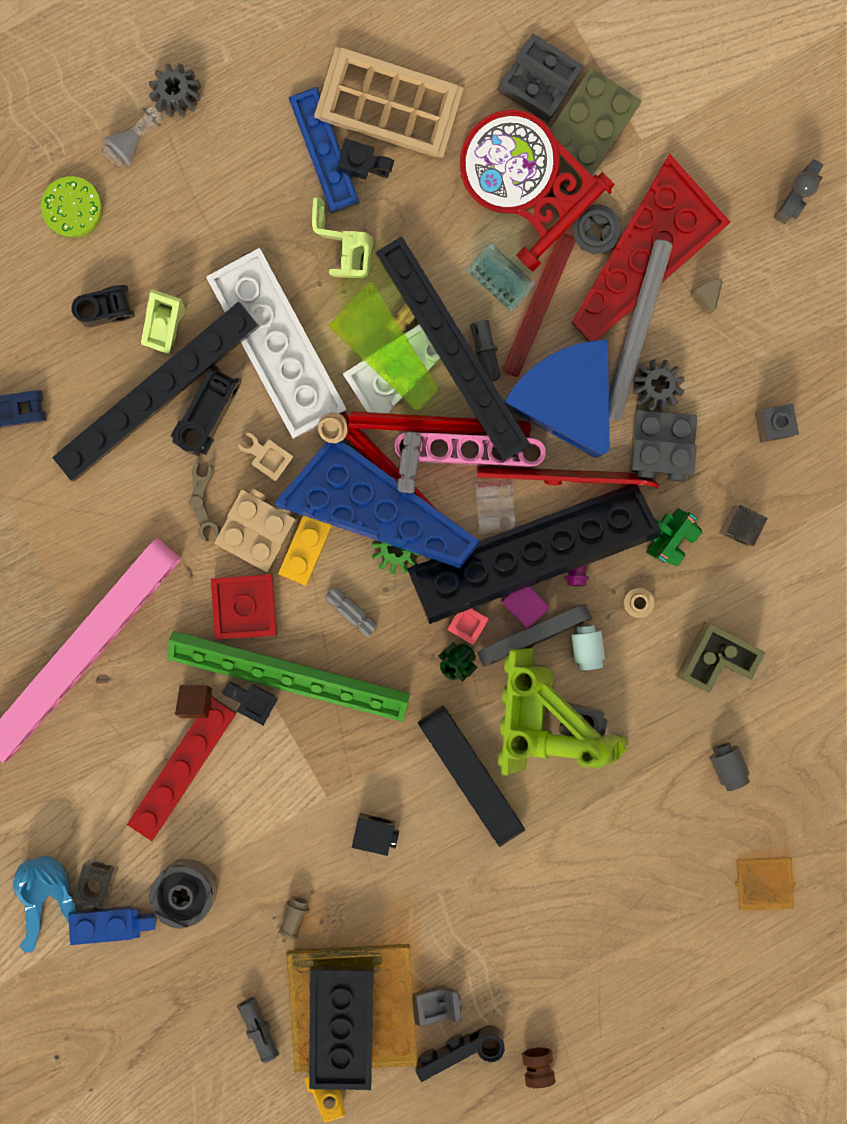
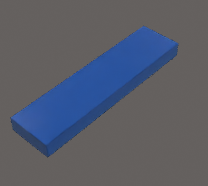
(323, 151)

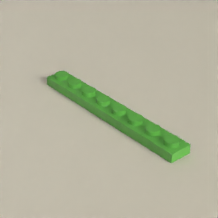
(287, 676)

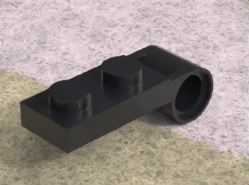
(458, 1049)

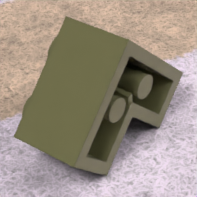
(713, 651)

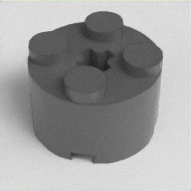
(167, 898)

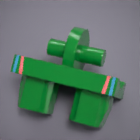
(673, 530)

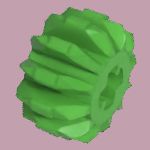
(392, 557)

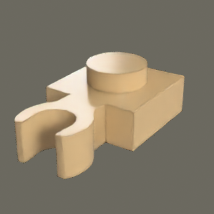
(269, 458)

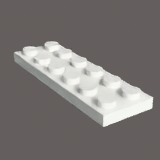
(279, 346)

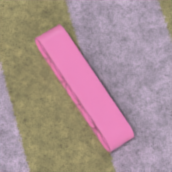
(455, 456)

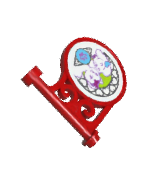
(513, 166)

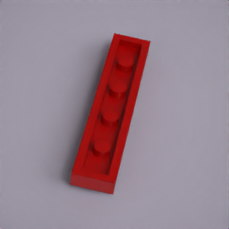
(181, 770)

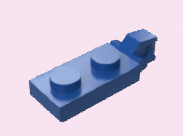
(108, 925)

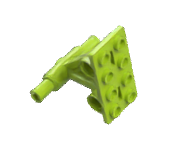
(525, 718)

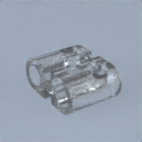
(495, 506)

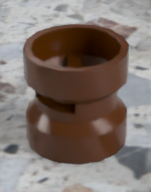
(538, 1067)

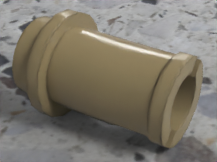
(294, 916)

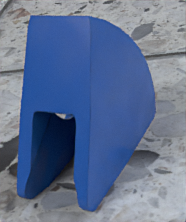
(568, 396)

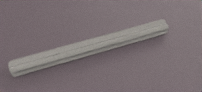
(638, 328)

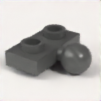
(804, 186)

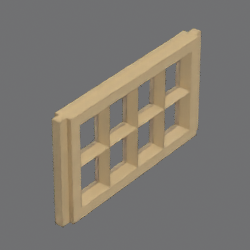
(333, 85)

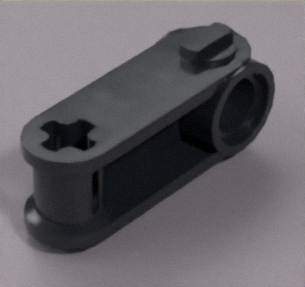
(206, 411)

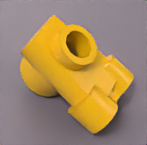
(320, 1096)

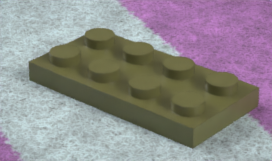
(592, 123)

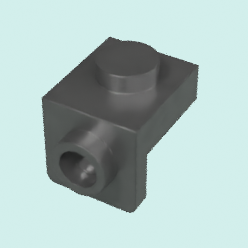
(436, 1005)

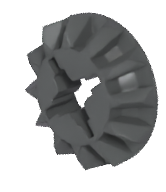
(609, 235)

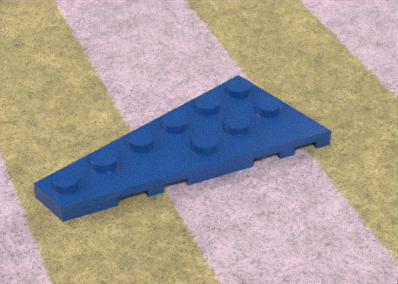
(363, 499)

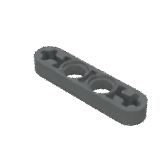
(535, 634)

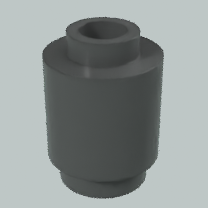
(730, 766)

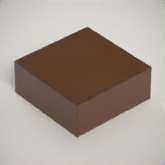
(193, 701)

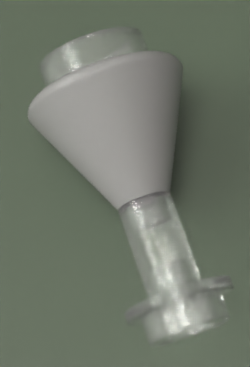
(122, 146)

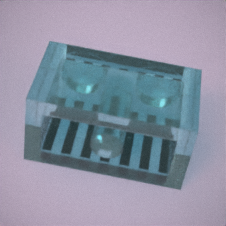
(501, 277)

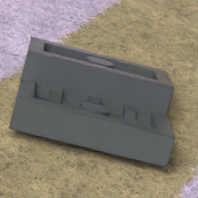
(540, 77)

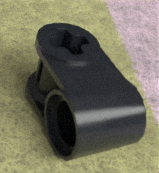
(105, 306)

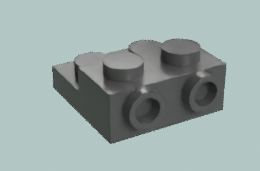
(663, 445)

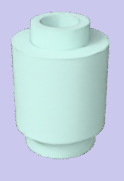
(588, 647)

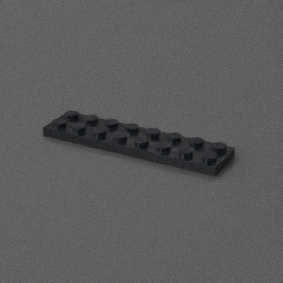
(536, 552)

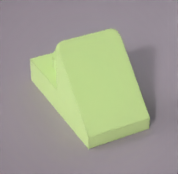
(162, 321)

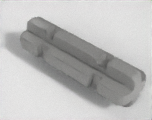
(409, 462)
(351, 612)

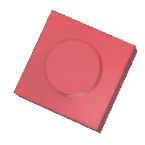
(468, 625)

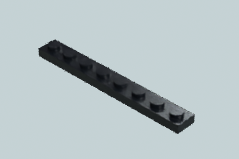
(453, 349)
(156, 391)

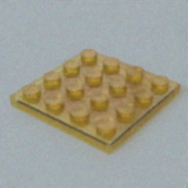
(392, 1000)

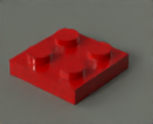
(243, 607)

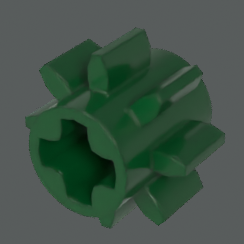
(457, 661)

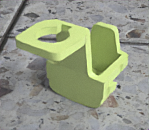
(353, 245)

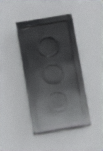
(340, 1027)

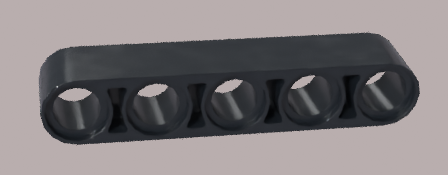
(471, 776)

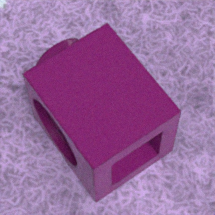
(525, 606)

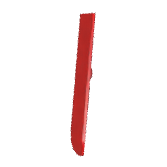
(556, 476)

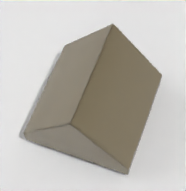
(708, 295)

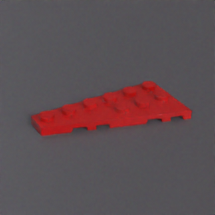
(670, 211)

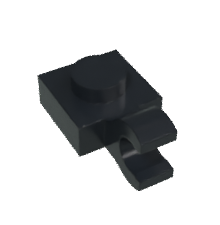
(358, 160)
(255, 702)

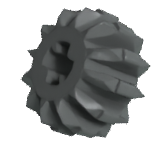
(181, 80)
(650, 376)

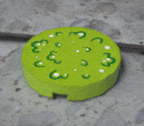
(71, 207)

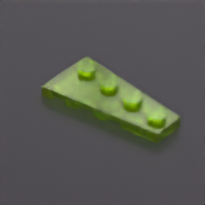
(379, 341)

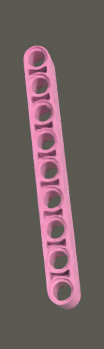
(85, 646)

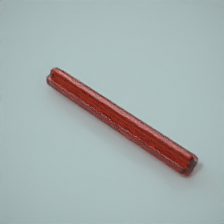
(538, 305)

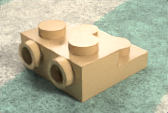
(255, 529)

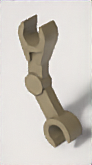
(197, 502)

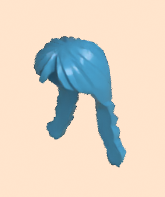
(32, 885)

